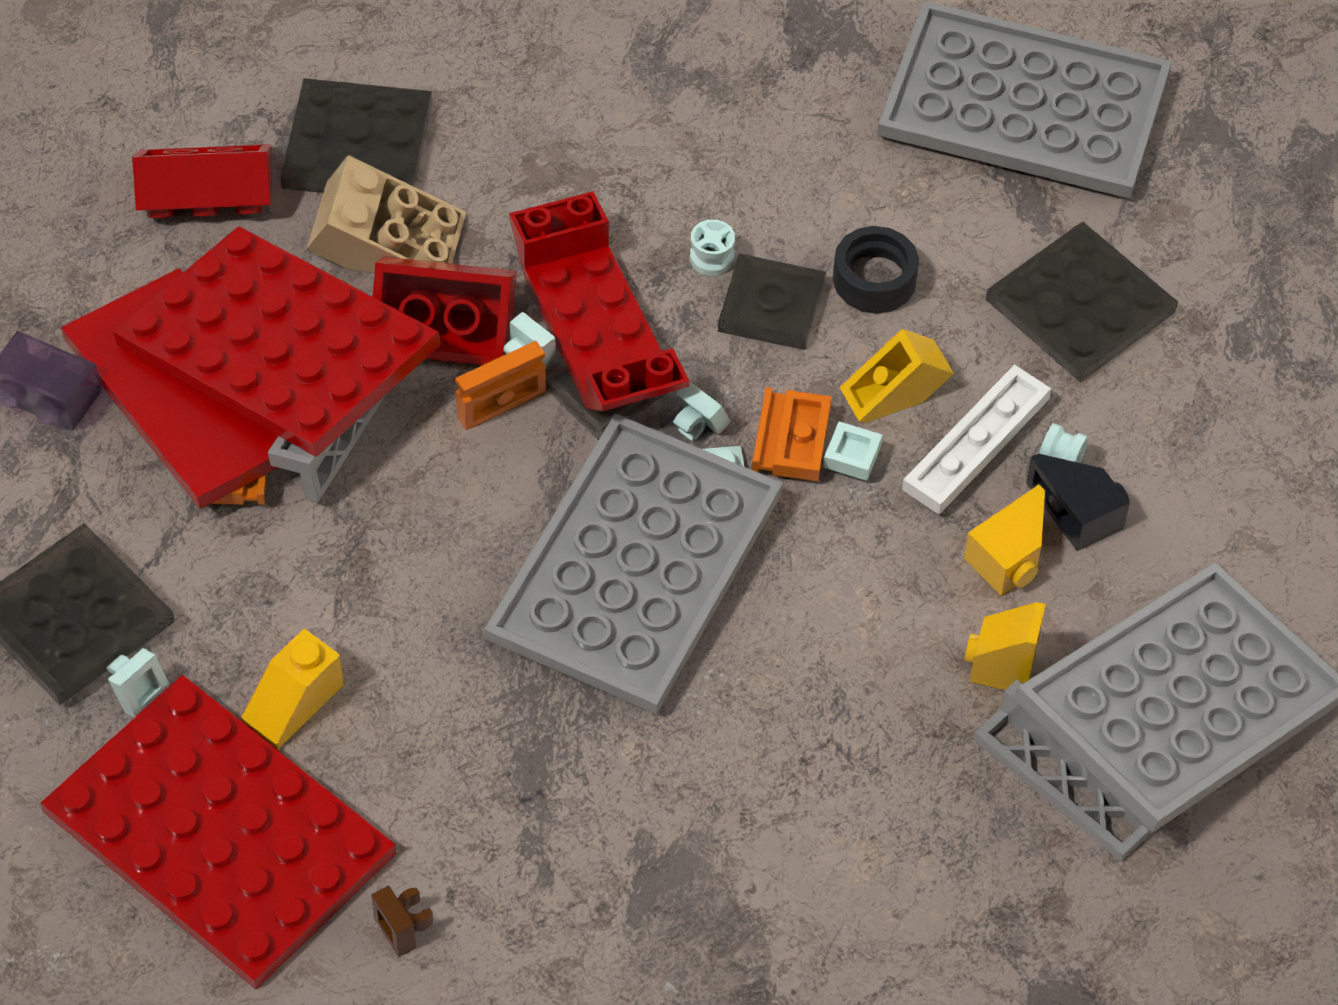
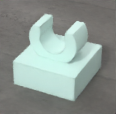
(524, 331)
(699, 412)
(137, 681)

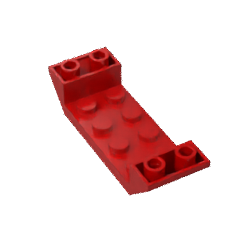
(591, 304)

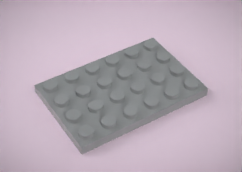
(1025, 99)
(634, 563)
(1182, 695)

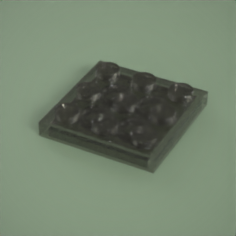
(357, 120)
(1081, 301)
(76, 613)

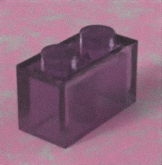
(47, 381)

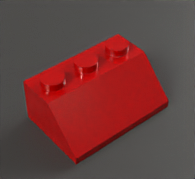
(203, 179)
(461, 302)

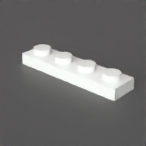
(976, 439)

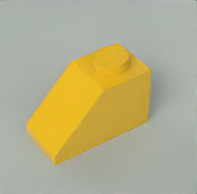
(896, 377)
(1009, 543)
(1006, 646)
(293, 688)

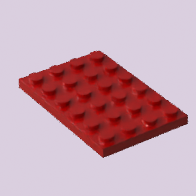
(277, 340)
(219, 830)

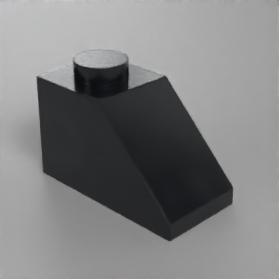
(1079, 498)

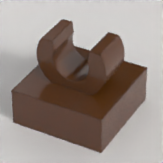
(396, 920)

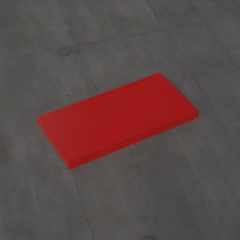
(193, 435)

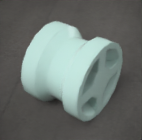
(719, 240)
(1064, 445)

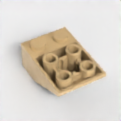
(377, 216)

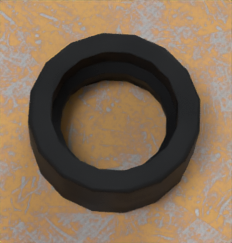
(880, 243)

